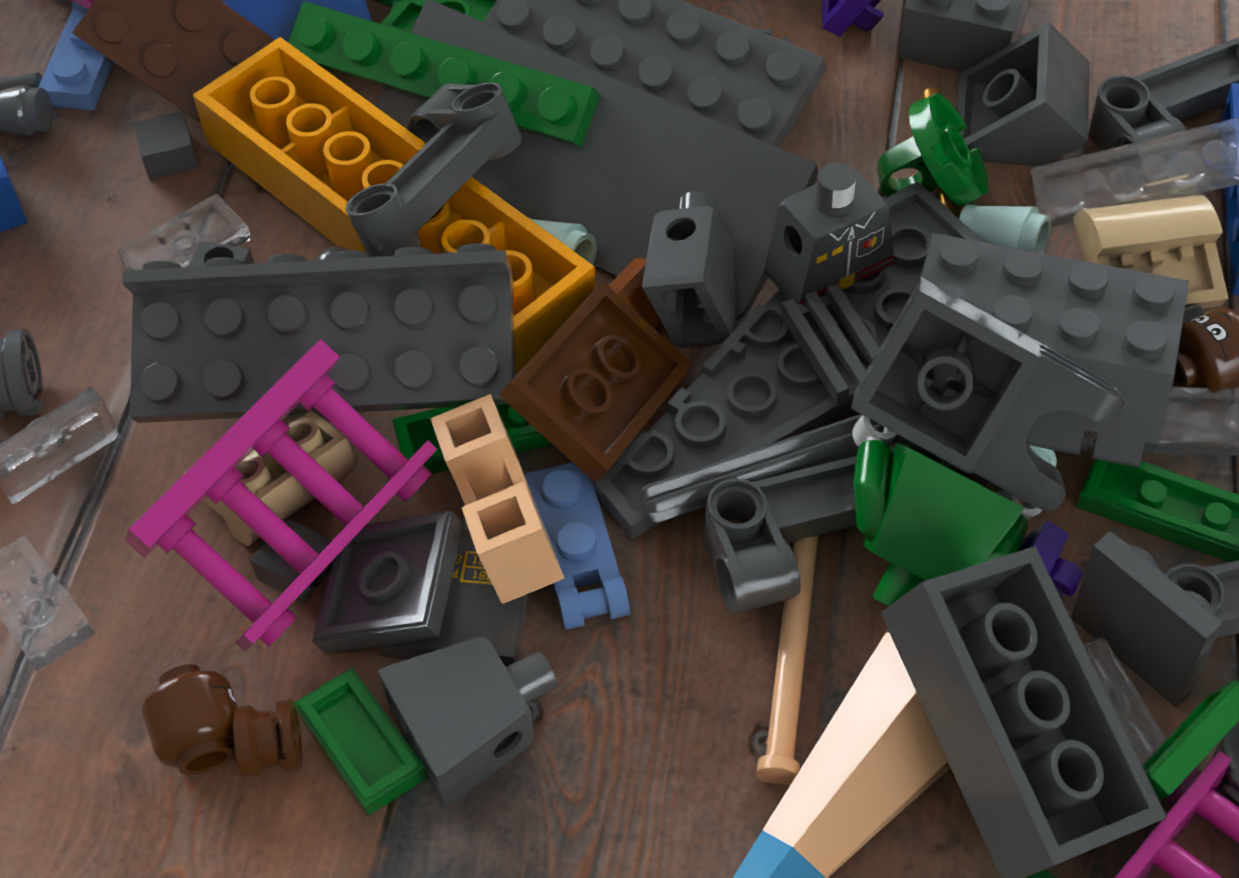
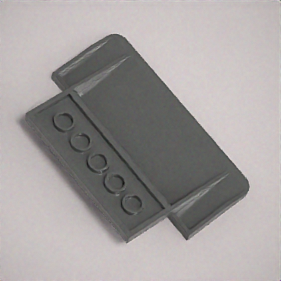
(678, 113)

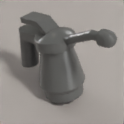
(24, 106)

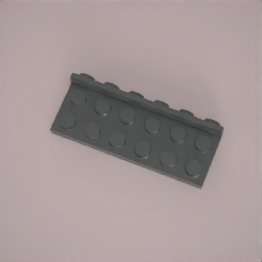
(404, 325)

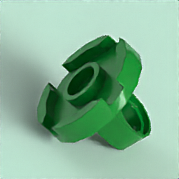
(937, 154)

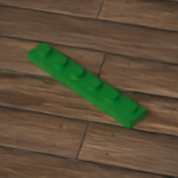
(423, 65)

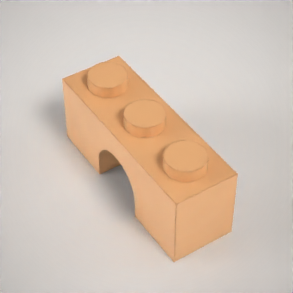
(496, 500)

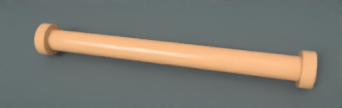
(779, 763)

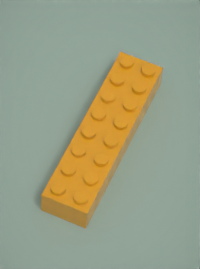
(324, 143)

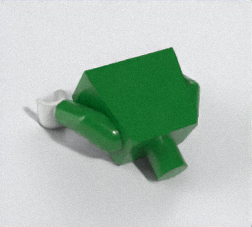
(927, 514)

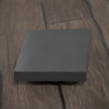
(1146, 617)

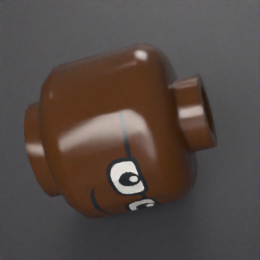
(1209, 351)
(191, 719)

